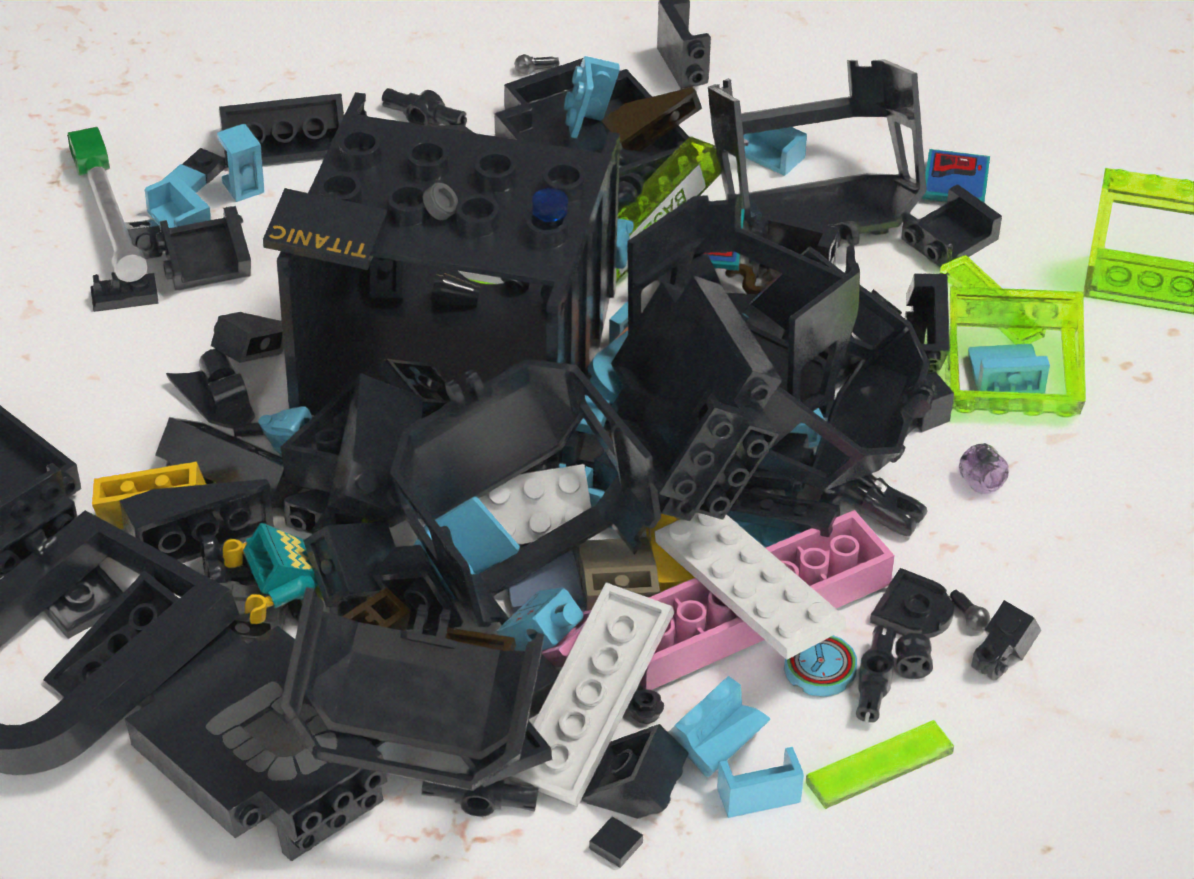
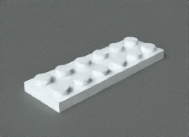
(527, 504)
(752, 582)
(595, 690)

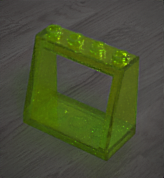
(1135, 276)
(1020, 309)

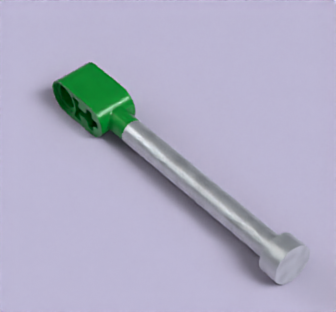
(92, 159)

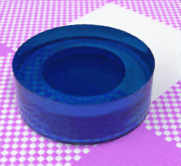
(550, 204)

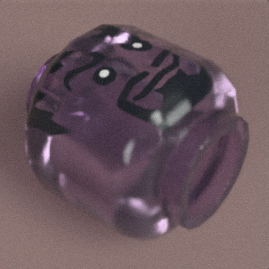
(983, 468)

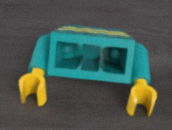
(278, 565)

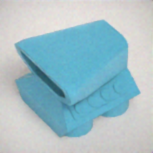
(718, 726)

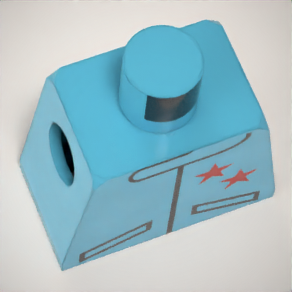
(548, 613)

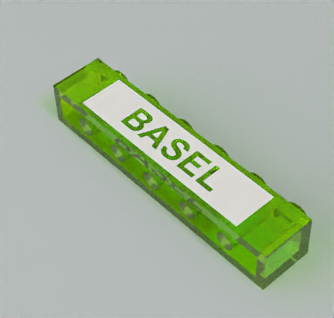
(679, 178)

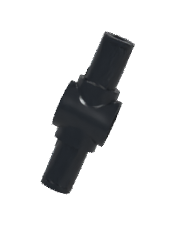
(423, 108)
(876, 674)
(485, 799)

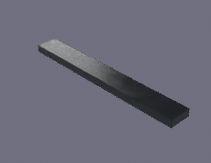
(774, 510)

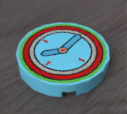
(823, 667)

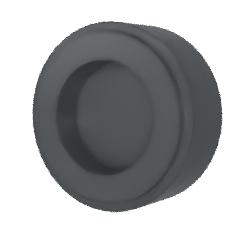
(440, 201)

